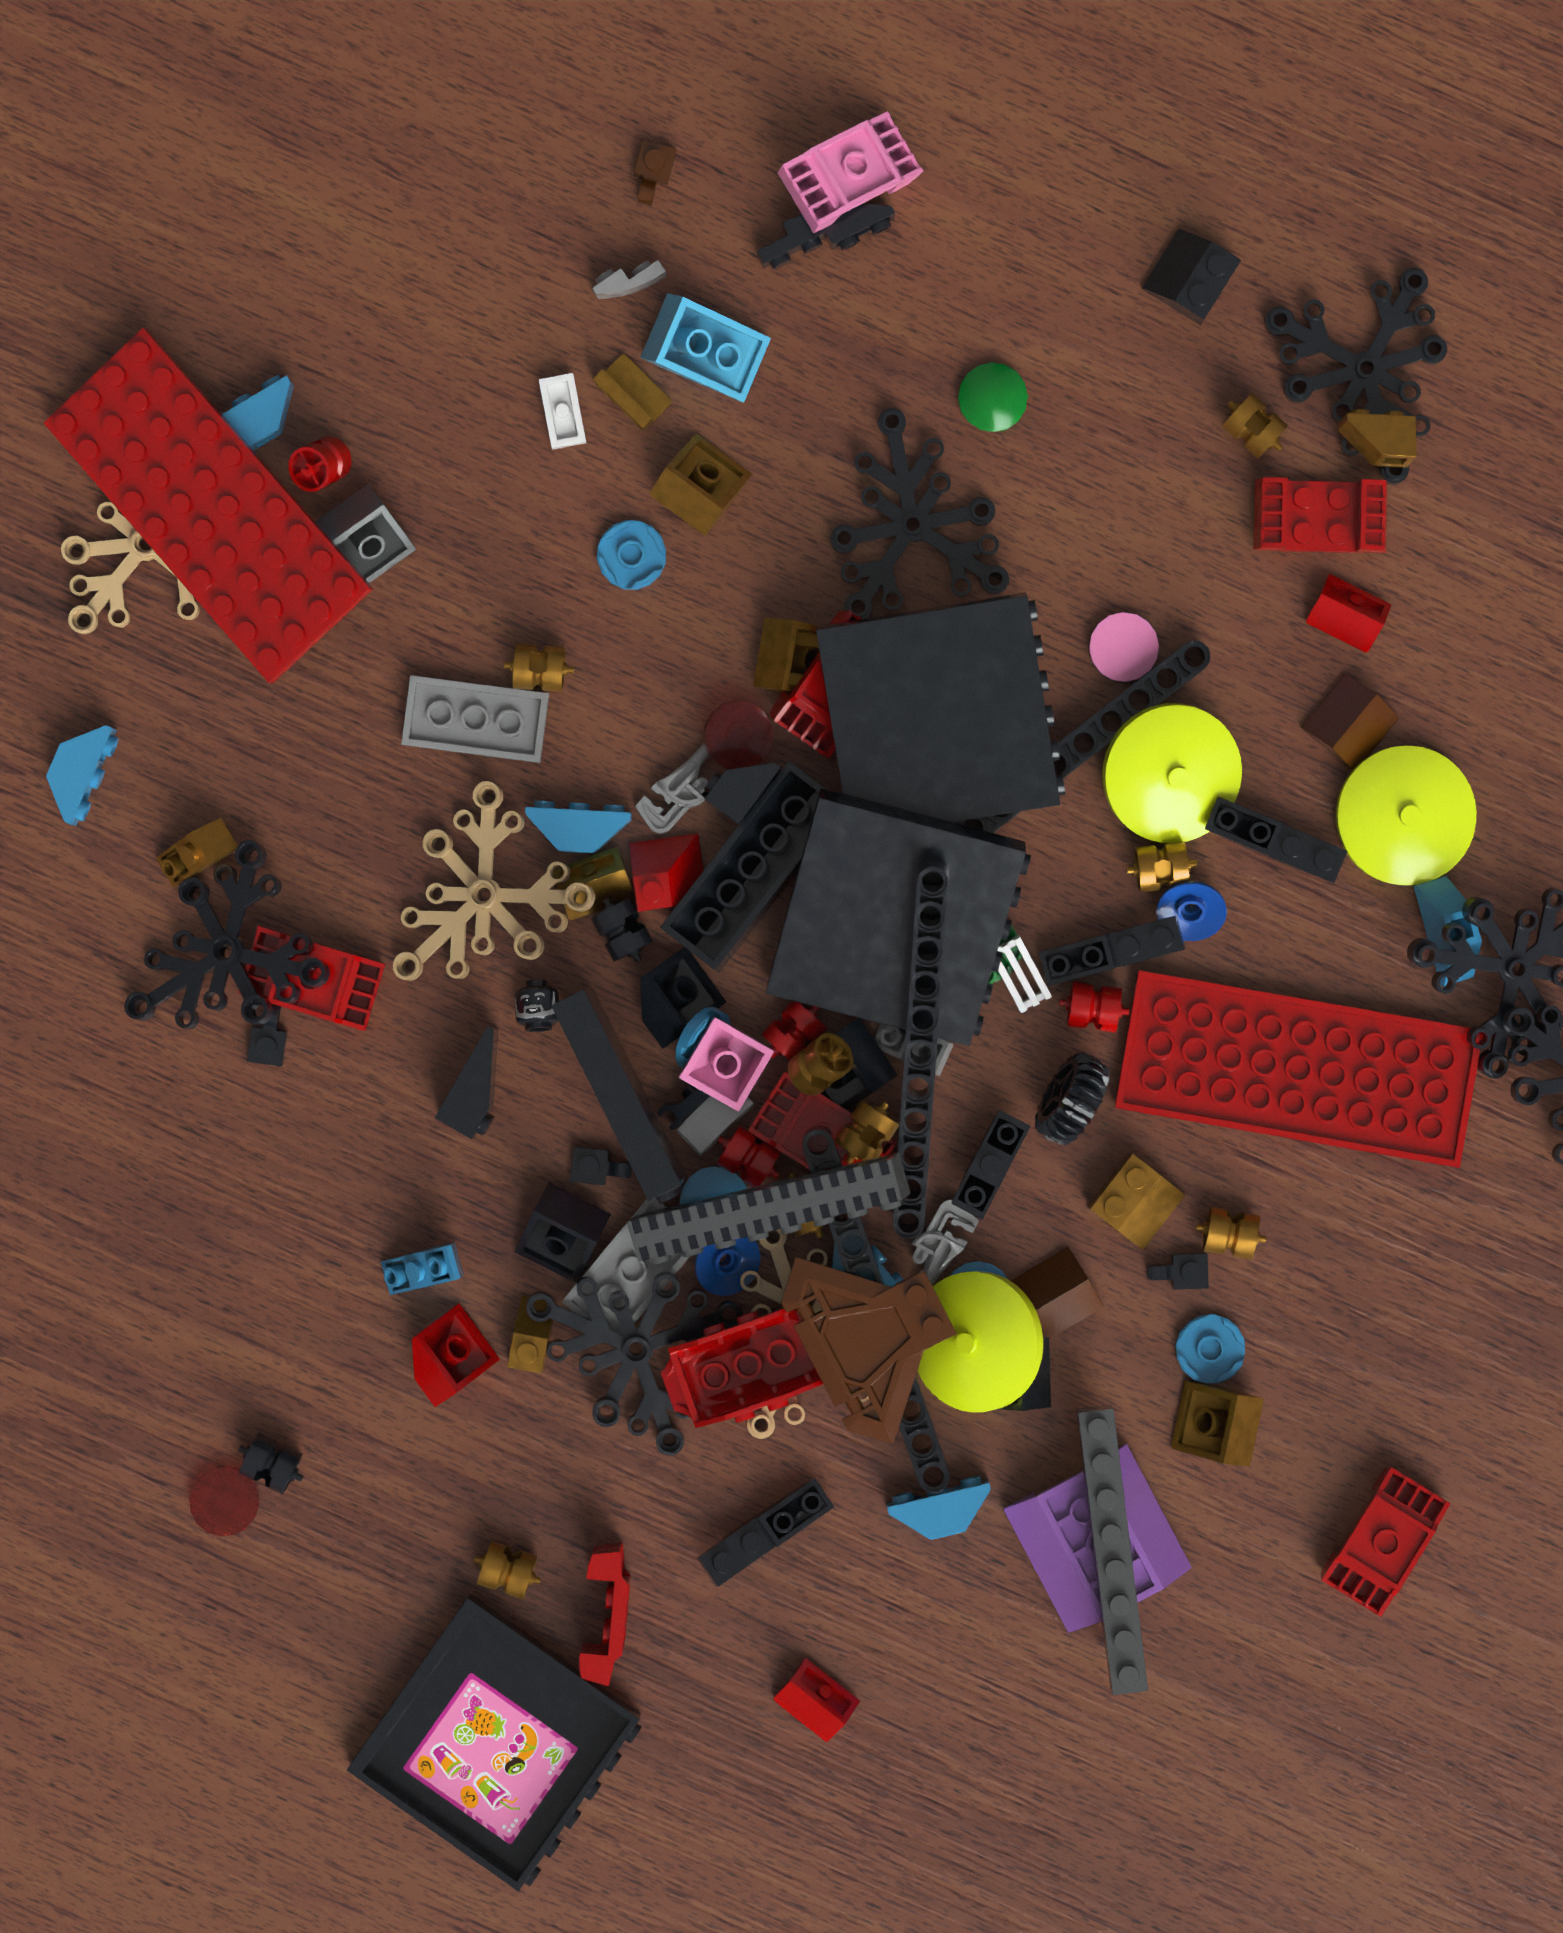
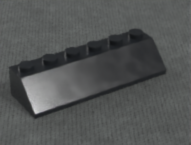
(747, 871)

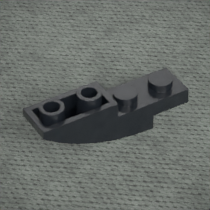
(841, 233)
(1275, 840)
(1112, 950)
(765, 1531)

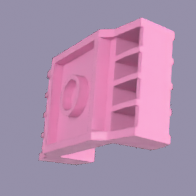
(849, 170)

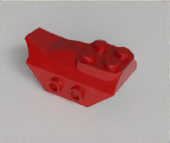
(739, 1369)

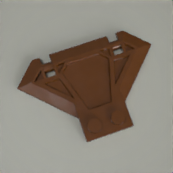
(866, 1339)

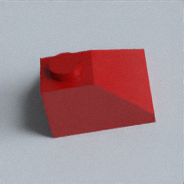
(664, 870)
(450, 1355)

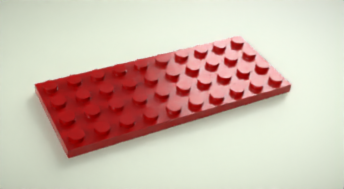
(208, 505)
(1298, 1069)

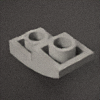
(617, 284)
(892, 1041)
(710, 1122)

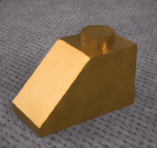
(530, 1339)

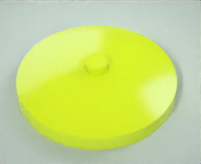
(1169, 771)
(1406, 815)
(994, 1346)

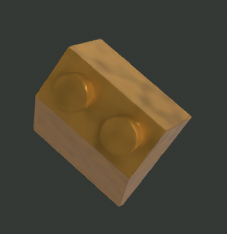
(700, 484)
(785, 654)
(1136, 1200)
(1217, 1423)

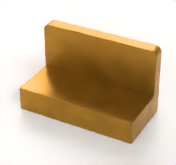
(632, 392)
(605, 876)

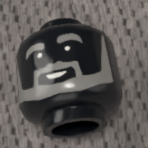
(534, 1006)

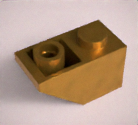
(1383, 438)
(196, 852)

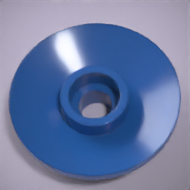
(1195, 921)
(724, 1276)

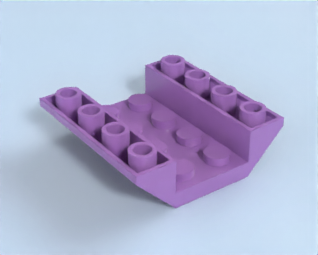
(1059, 1542)

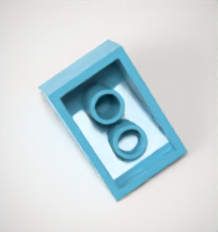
(705, 347)

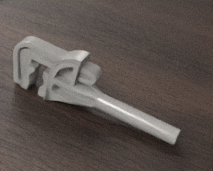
(678, 787)
(939, 1247)

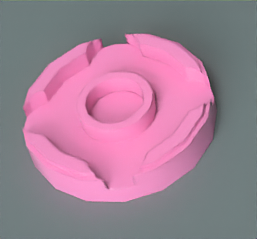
(1123, 647)

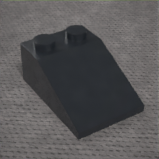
(472, 1095)

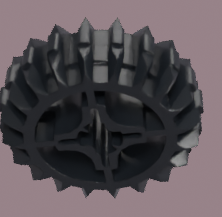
(1072, 1098)

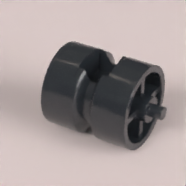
(622, 929)
(270, 1463)

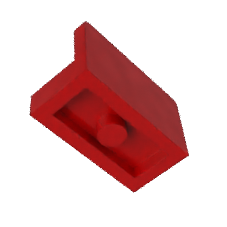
(1349, 613)
(816, 1700)

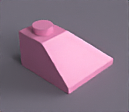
(726, 1063)

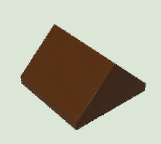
(1350, 721)
(1059, 1292)

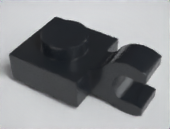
(267, 1042)
(692, 1100)
(593, 1166)
(1185, 1270)

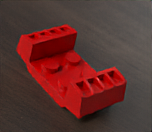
(1320, 516)
(807, 708)
(343, 999)
(791, 1113)
(1385, 1541)
(598, 1660)

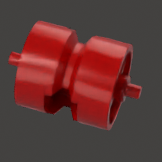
(319, 463)
(1094, 1007)
(793, 1030)
(751, 1159)

